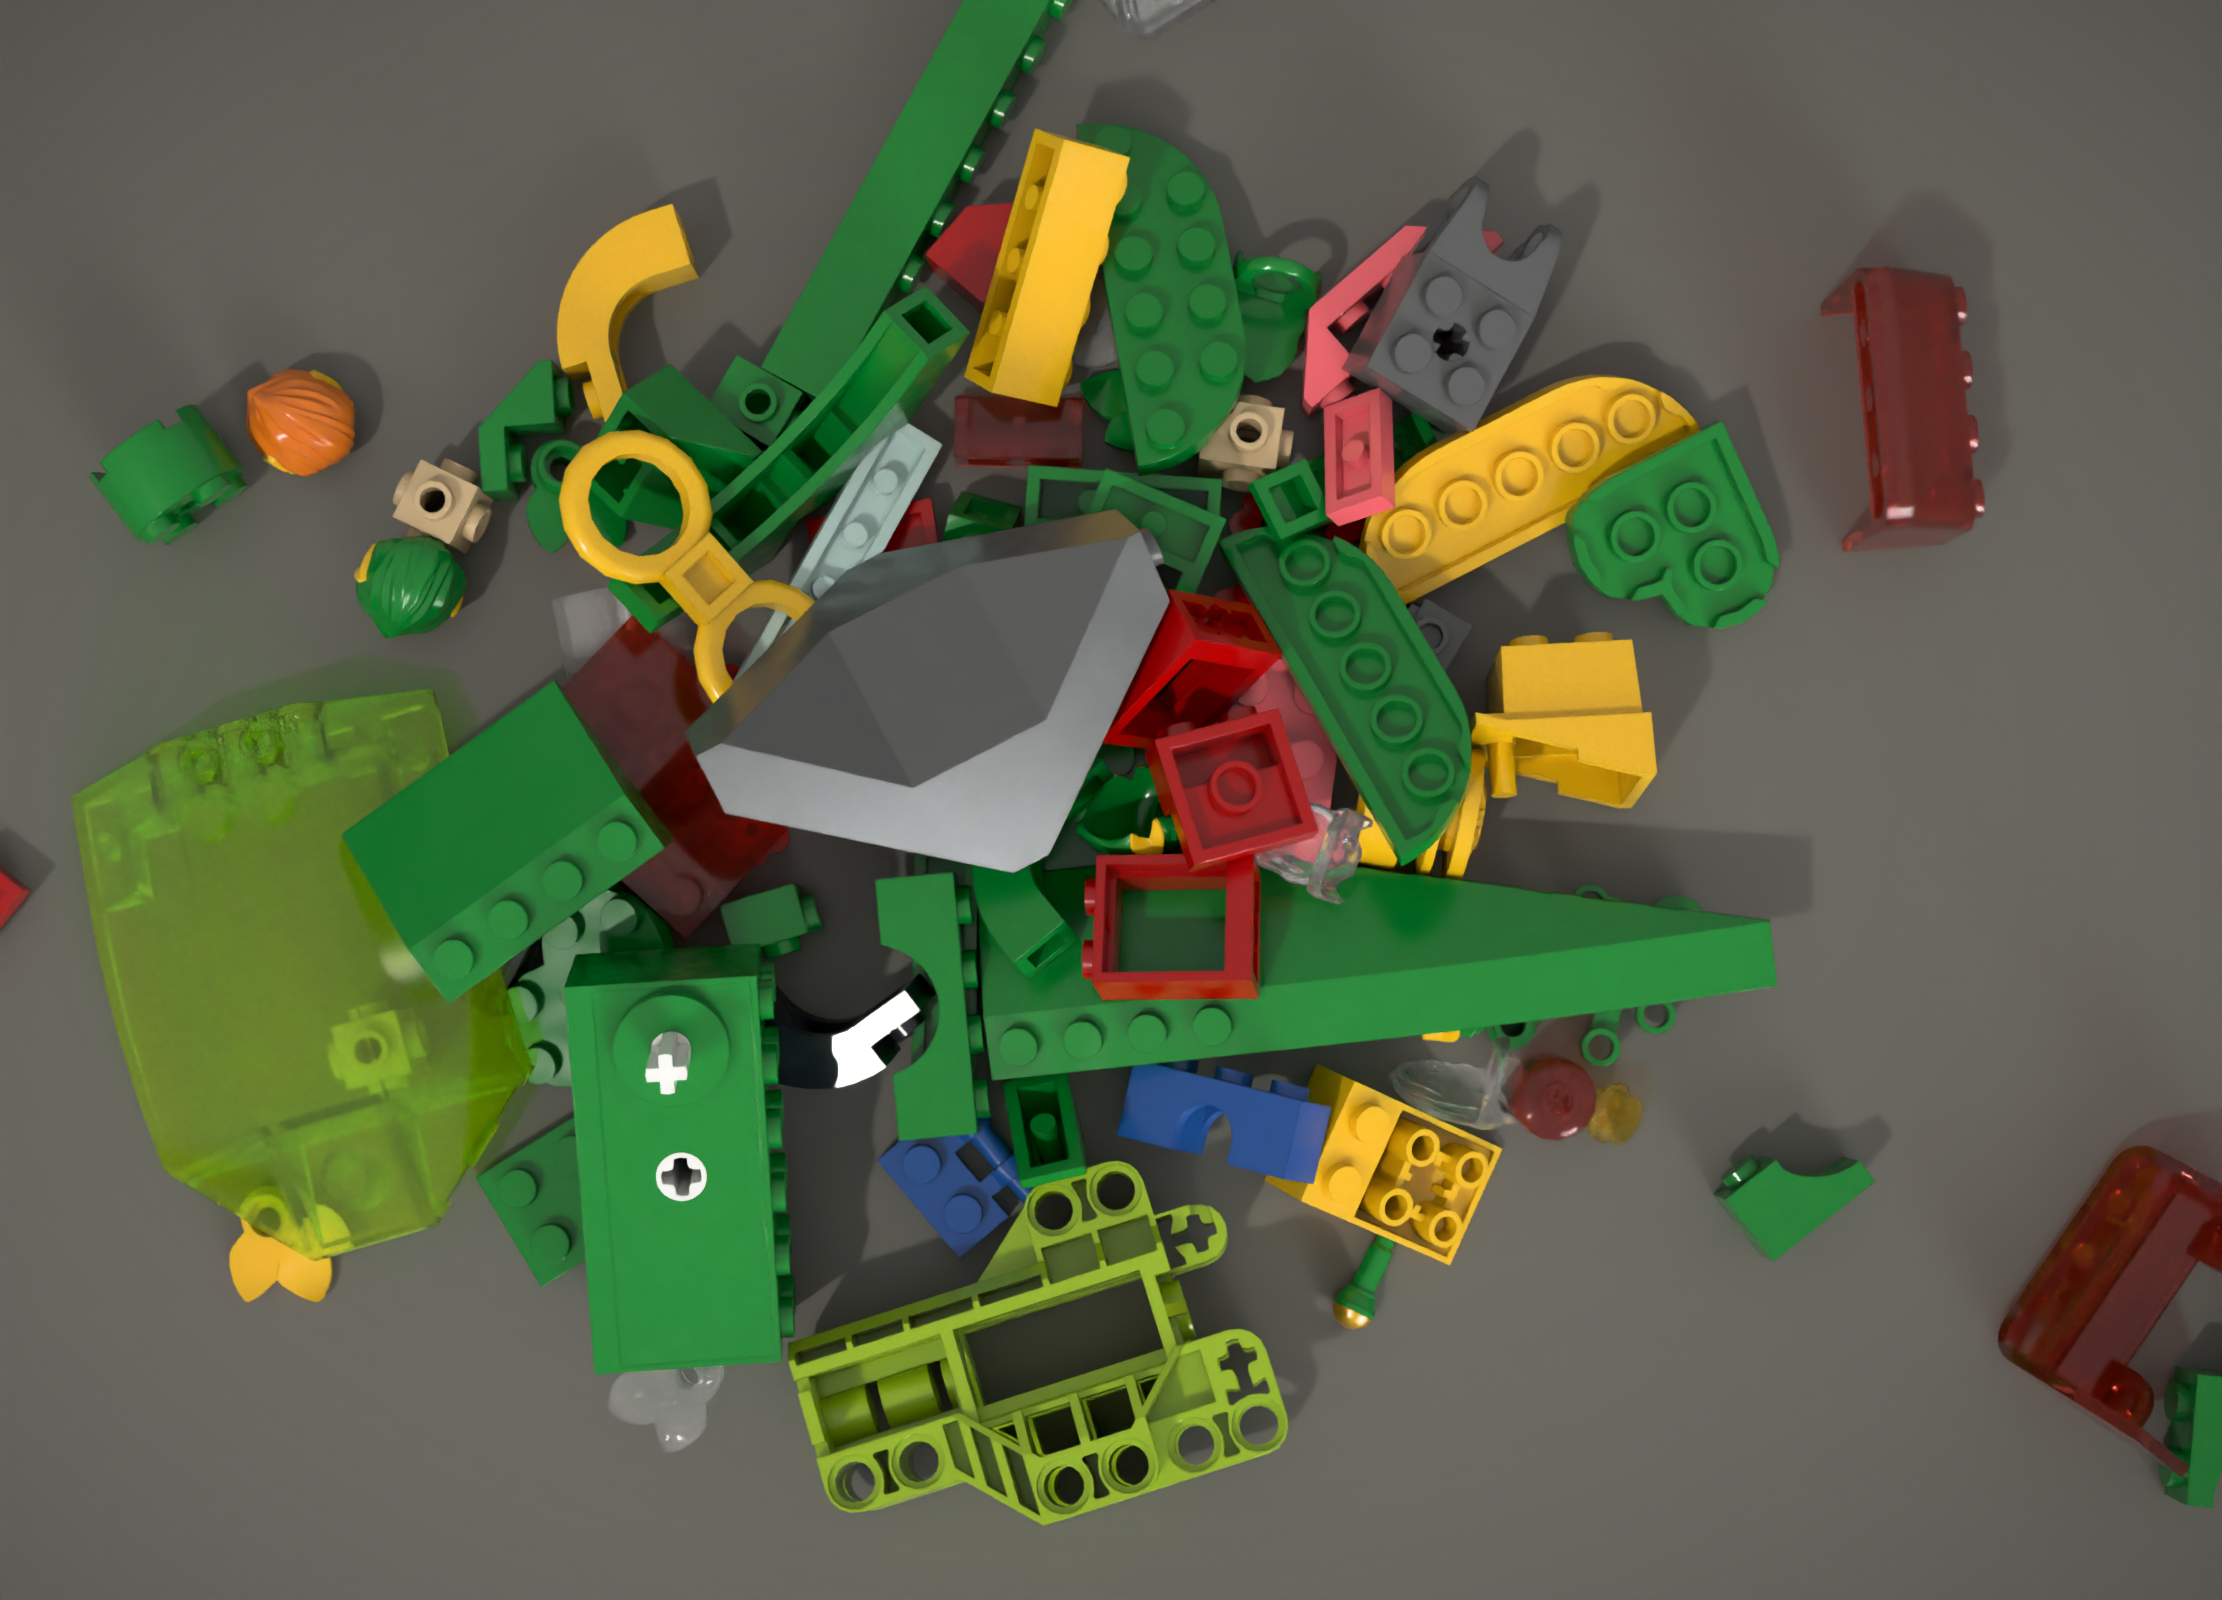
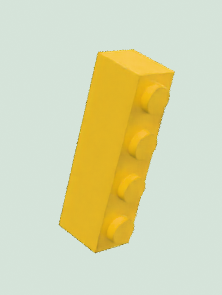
(1047, 268)

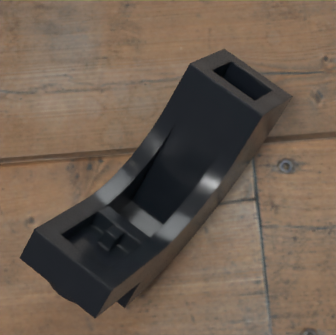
(847, 1050)

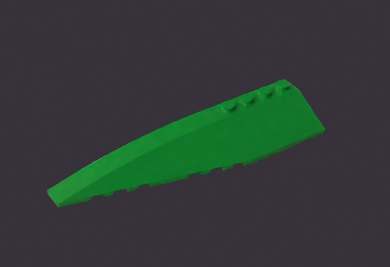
(1379, 966)

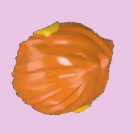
(300, 421)

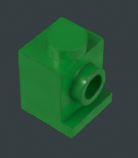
(773, 919)

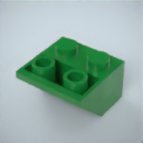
(677, 411)

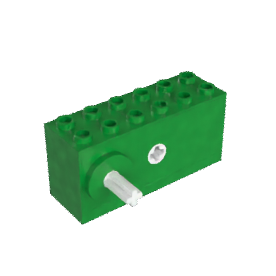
(680, 1157)

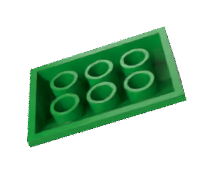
(504, 841)

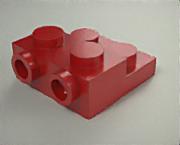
(1231, 786)

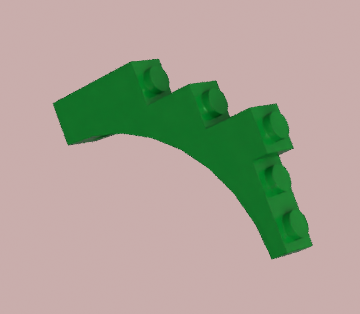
(820, 450)

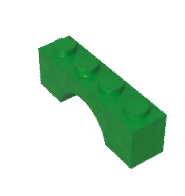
(940, 1089)

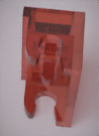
(1017, 432)

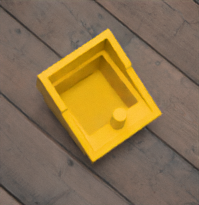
(1567, 719)

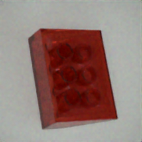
(640, 703)

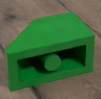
(1045, 1129)

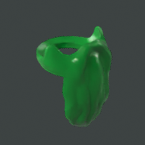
(1273, 311)

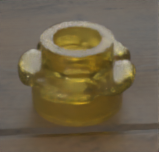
(1615, 1115)

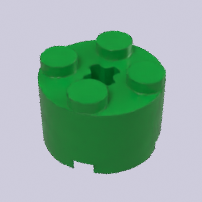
(168, 475)

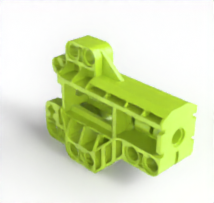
(1027, 1275)

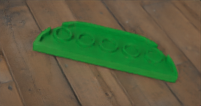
(1169, 300)
(1363, 678)

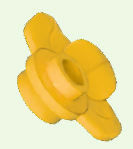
(261, 1260)

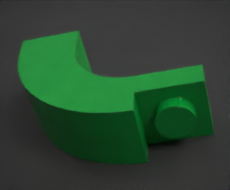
(1018, 905)

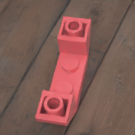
(1343, 309)

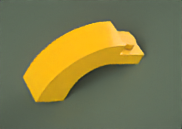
(604, 288)

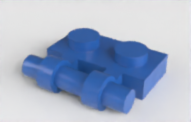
(947, 1188)

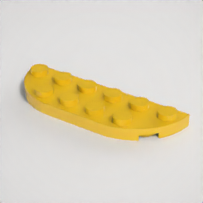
(1514, 476)

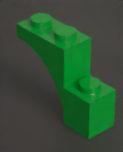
(2195, 1435)

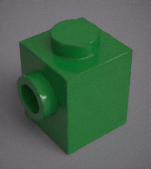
(758, 402)

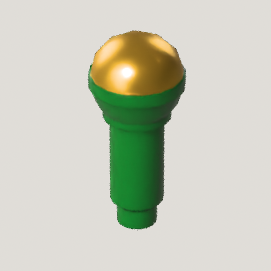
(1355, 1303)

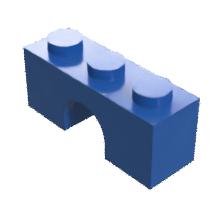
(1270, 1130)

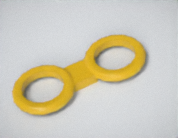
(693, 569)

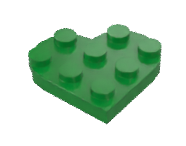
(1678, 531)
(606, 924)

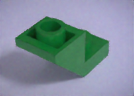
(532, 408)

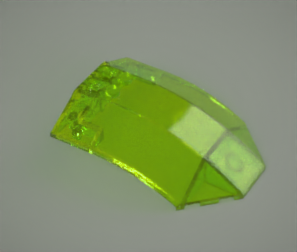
(264, 990)

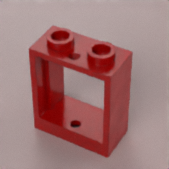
(1229, 656)
(1170, 872)

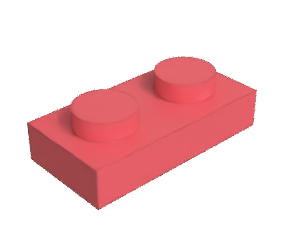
(1359, 457)

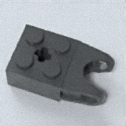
(1468, 297)

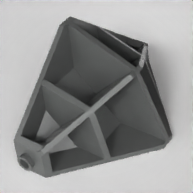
(944, 692)

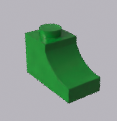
(1784, 1206)

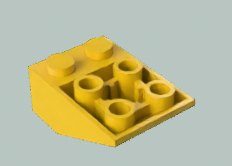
(1394, 1168)

